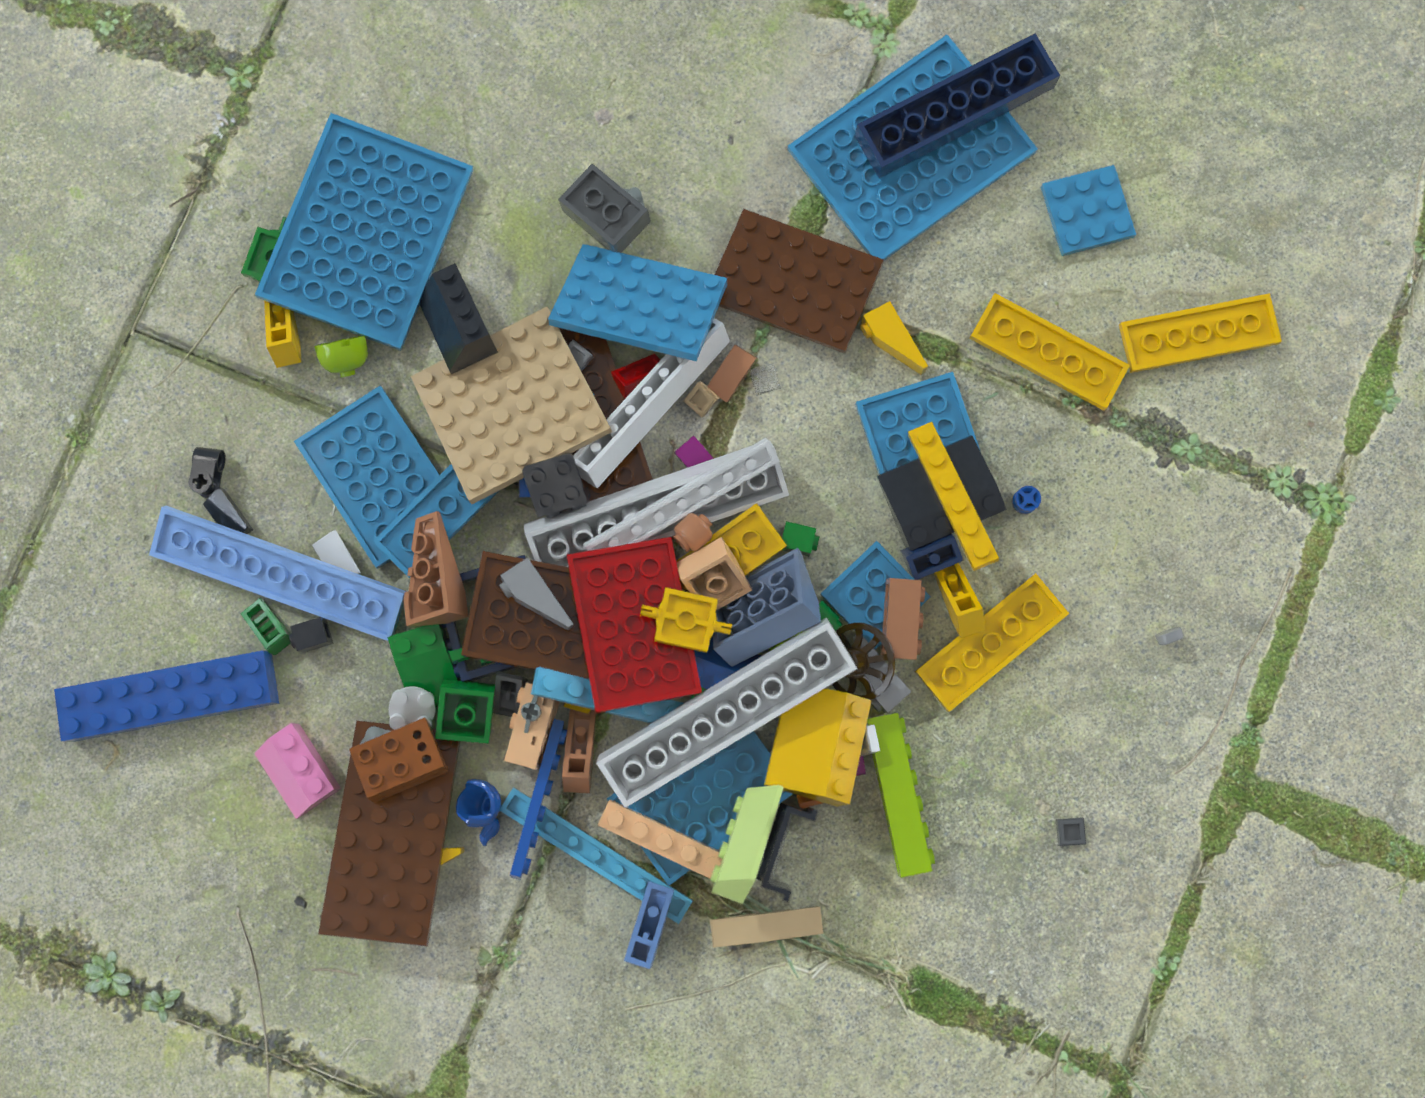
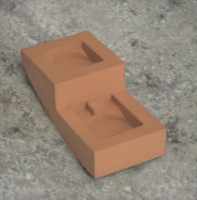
(731, 373)

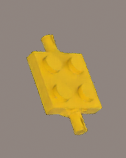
(686, 620)

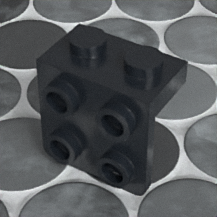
(555, 485)

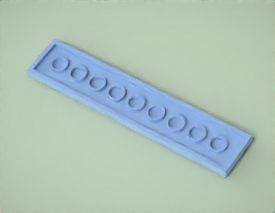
(277, 573)

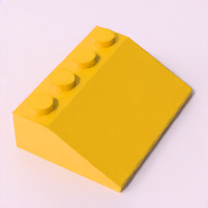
(820, 747)

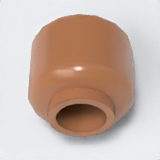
(693, 532)

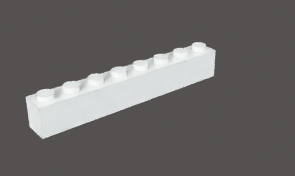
(646, 407)

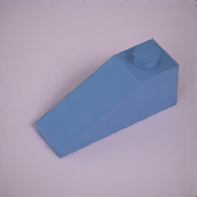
(649, 925)

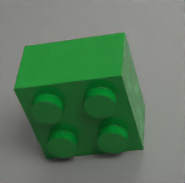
(465, 711)

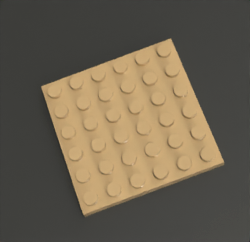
(511, 406)

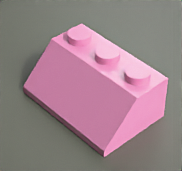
(297, 769)

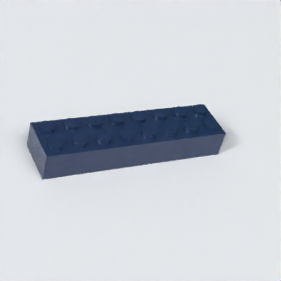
(957, 105)

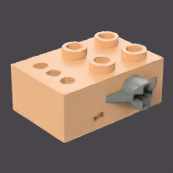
(530, 728)

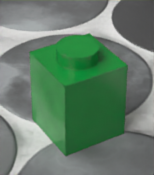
(800, 537)

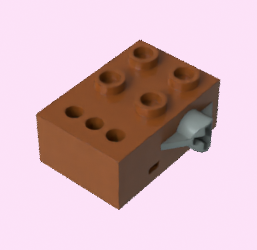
(397, 759)

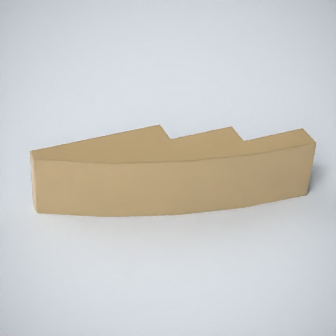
(766, 926)

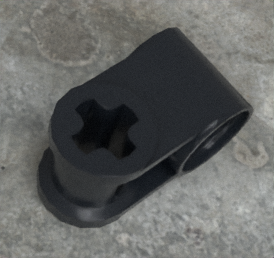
(206, 468)

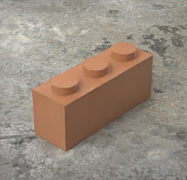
(903, 617)

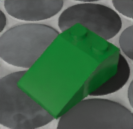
(423, 658)

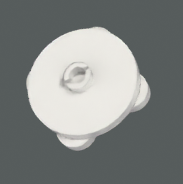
(409, 706)

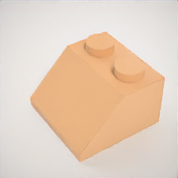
(714, 573)

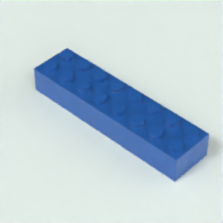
(166, 696)

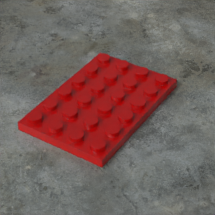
(618, 643)

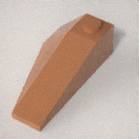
(435, 582)

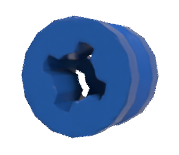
(1030, 496)

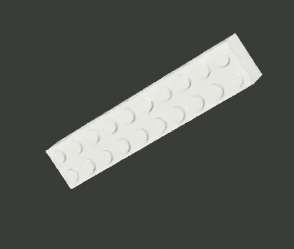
(566, 533)
(725, 712)

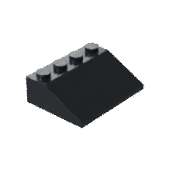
(916, 504)

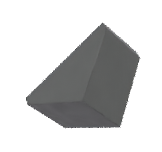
(506, 693)

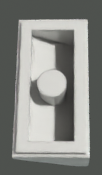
(333, 551)

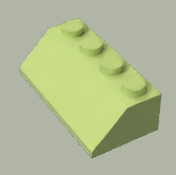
(746, 842)

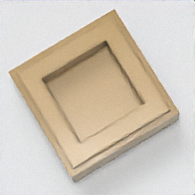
(701, 399)

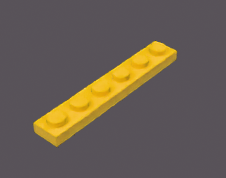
(953, 496)

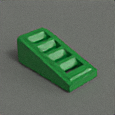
(278, 638)

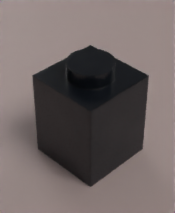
(310, 635)

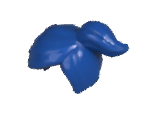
(479, 807)

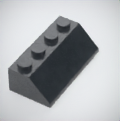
(455, 320)

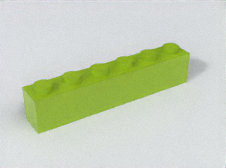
(899, 797)

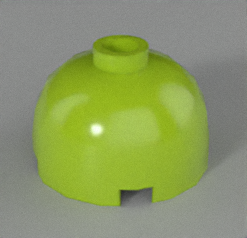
(343, 355)

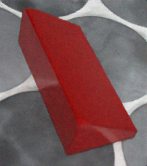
(632, 374)

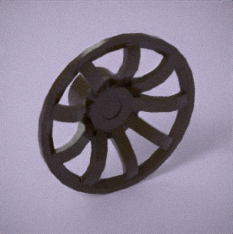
(862, 660)

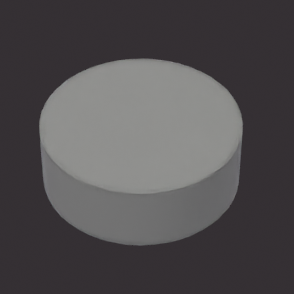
(1169, 636)

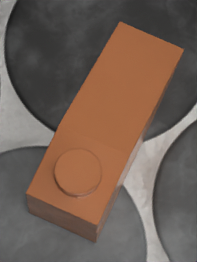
(579, 752)

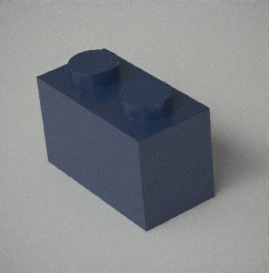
(932, 557)

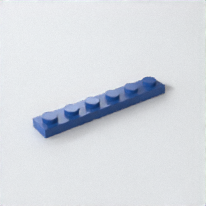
(536, 811)

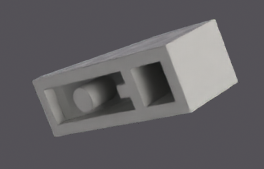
(530, 590)
(894, 693)

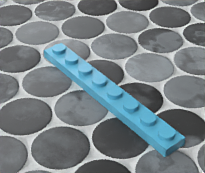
(592, 853)

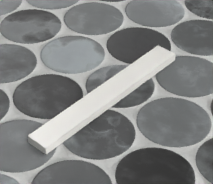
(688, 497)

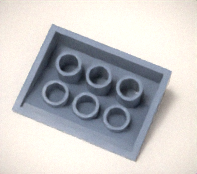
(774, 610)

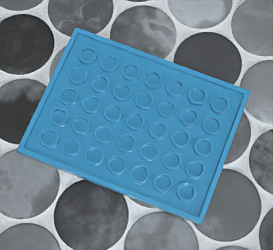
(910, 200)
(364, 231)

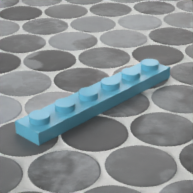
(578, 692)

